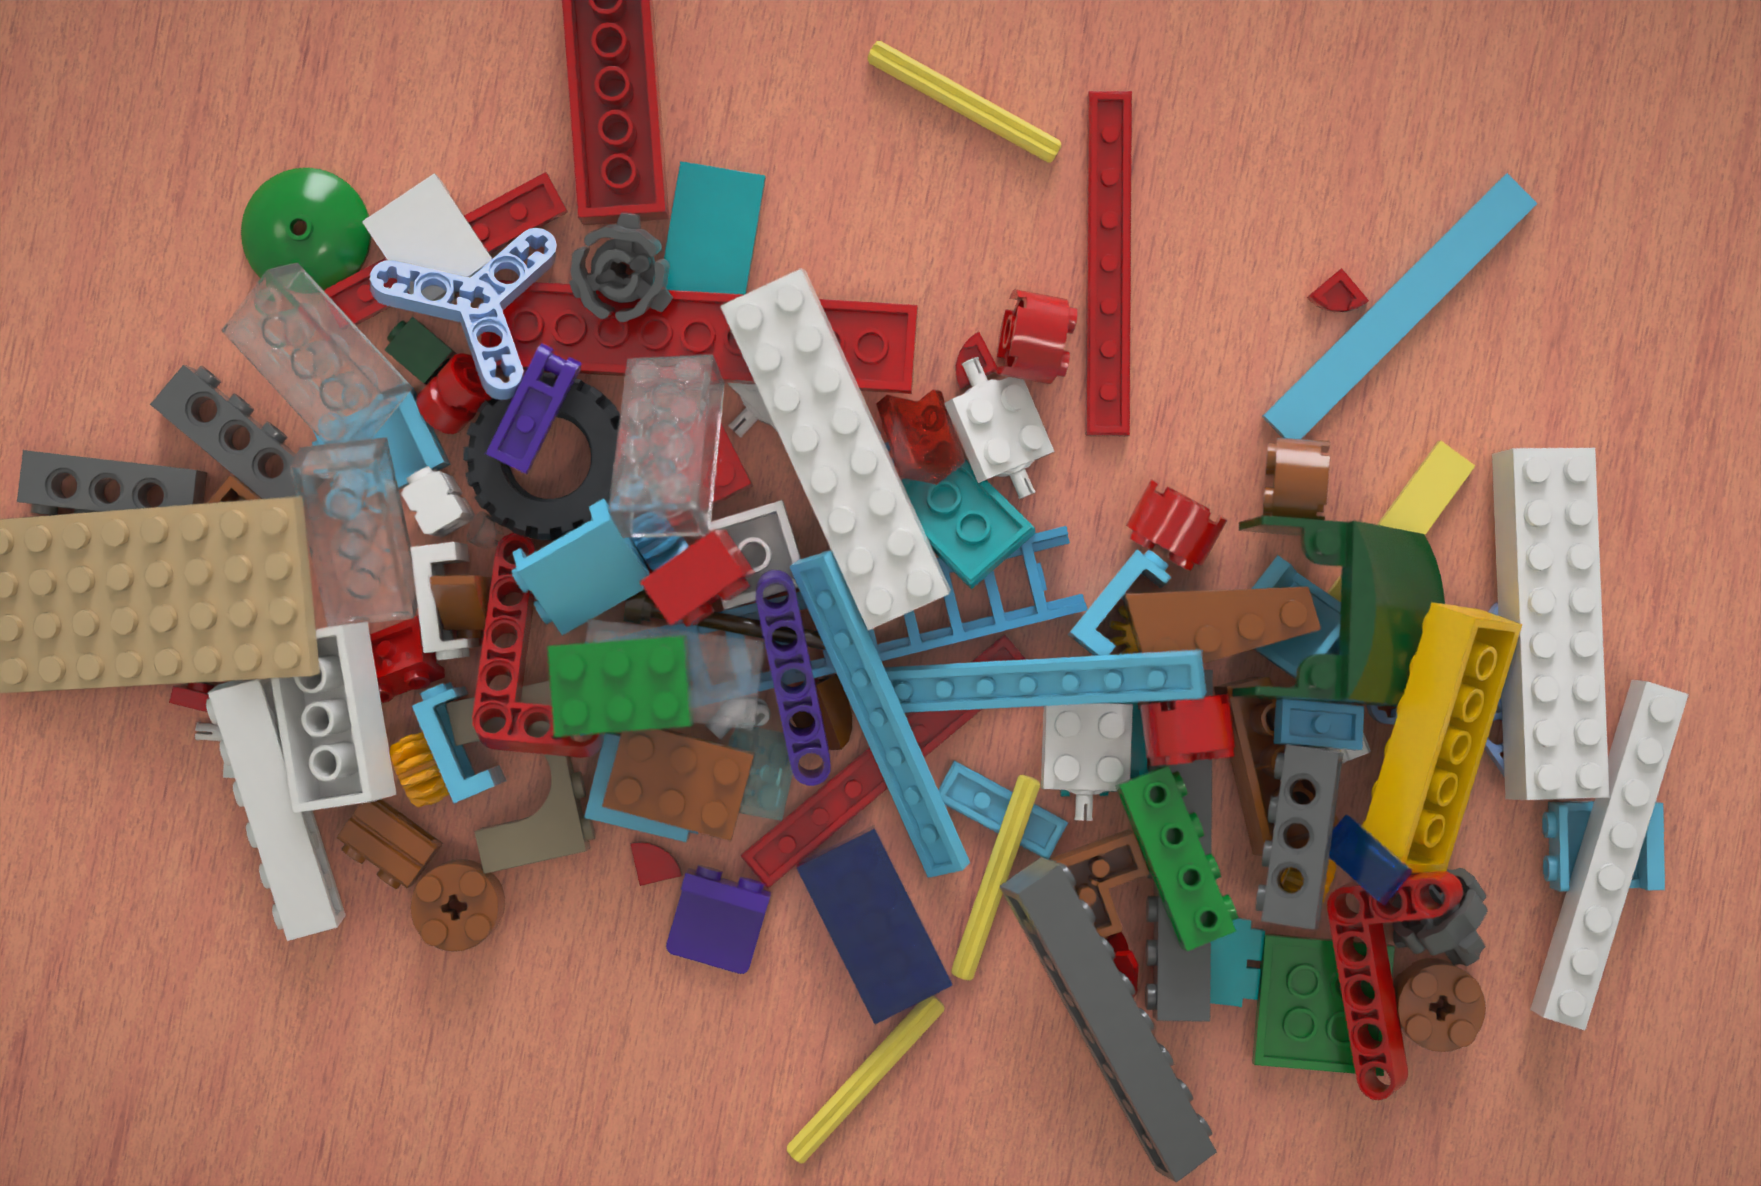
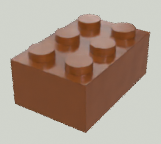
(679, 780)

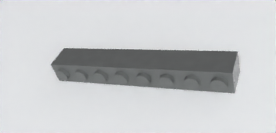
(1181, 976)
(1109, 1018)

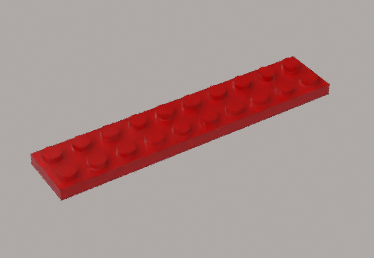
(872, 335)

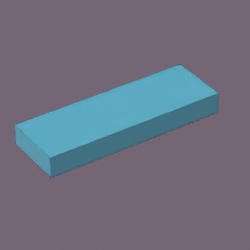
(987, 804)

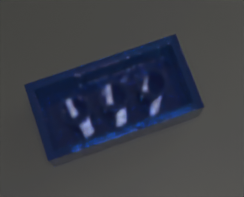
(874, 924)

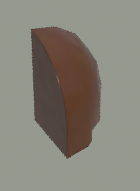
(835, 712)

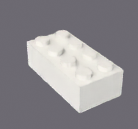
(335, 725)

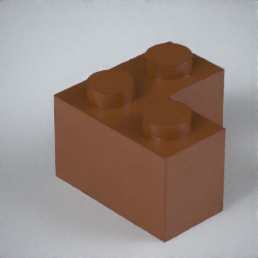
(1102, 867)

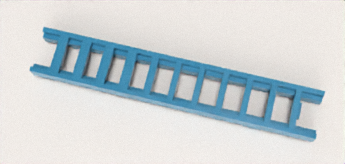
(957, 631)

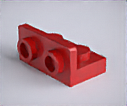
(401, 660)

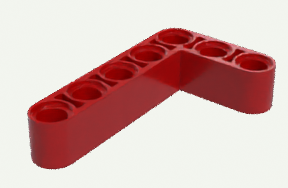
(512, 663)
(1376, 970)

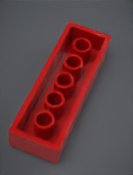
(615, 110)

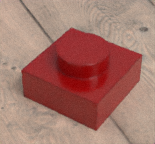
(192, 695)

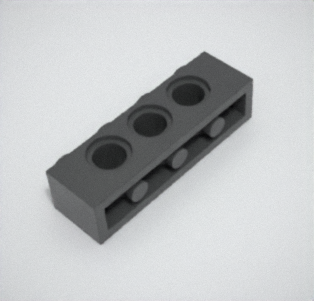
(181, 405)
(44, 472)
(1324, 771)

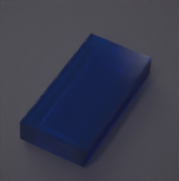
(1367, 860)

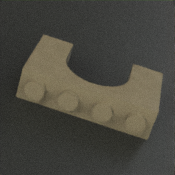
(557, 826)

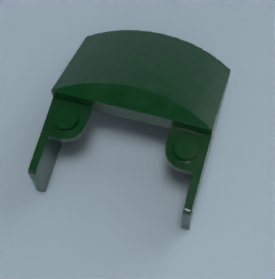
(1384, 599)

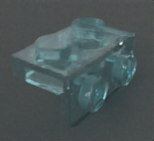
(769, 774)

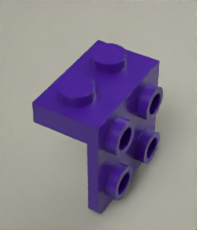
(718, 919)

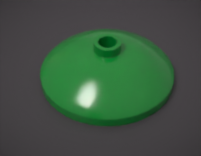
(334, 237)

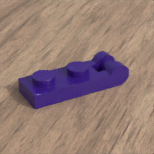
(533, 410)

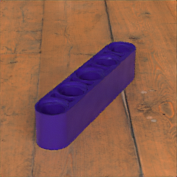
(798, 698)

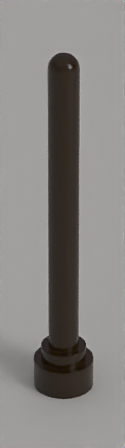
(642, 608)

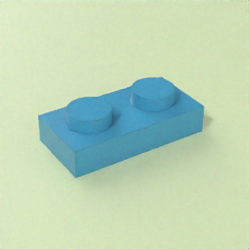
(1319, 724)

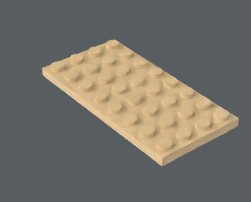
(156, 596)

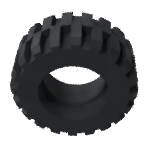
(509, 502)

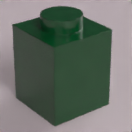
(418, 349)

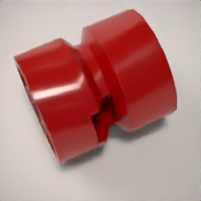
(452, 395)

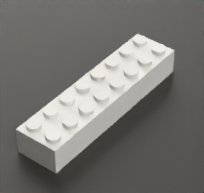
(836, 448)
(1554, 589)

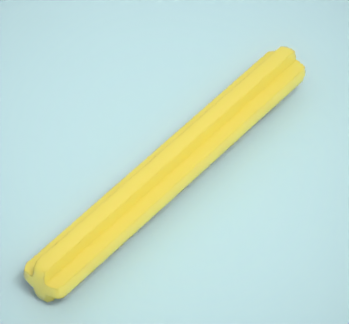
(964, 101)
(994, 876)
(865, 1078)

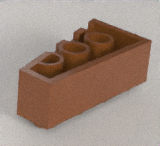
(1219, 620)
(1255, 765)

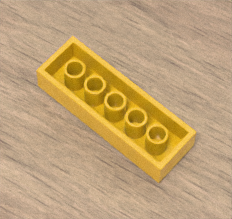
(1440, 733)

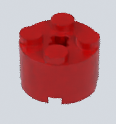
(1035, 337)
(1175, 525)
(1188, 730)

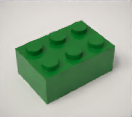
(620, 686)

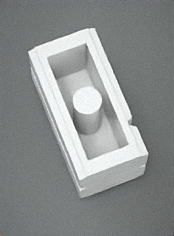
(437, 502)

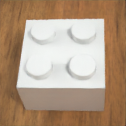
(766, 543)

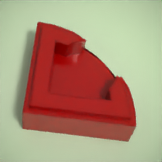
(1338, 294)
(974, 348)
(654, 863)

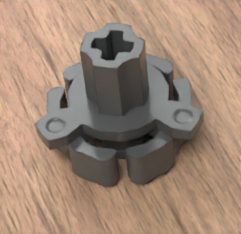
(608, 274)
(1450, 932)

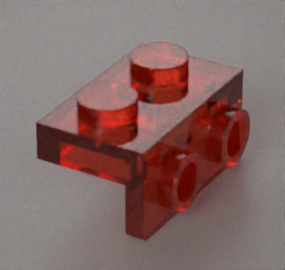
(921, 437)

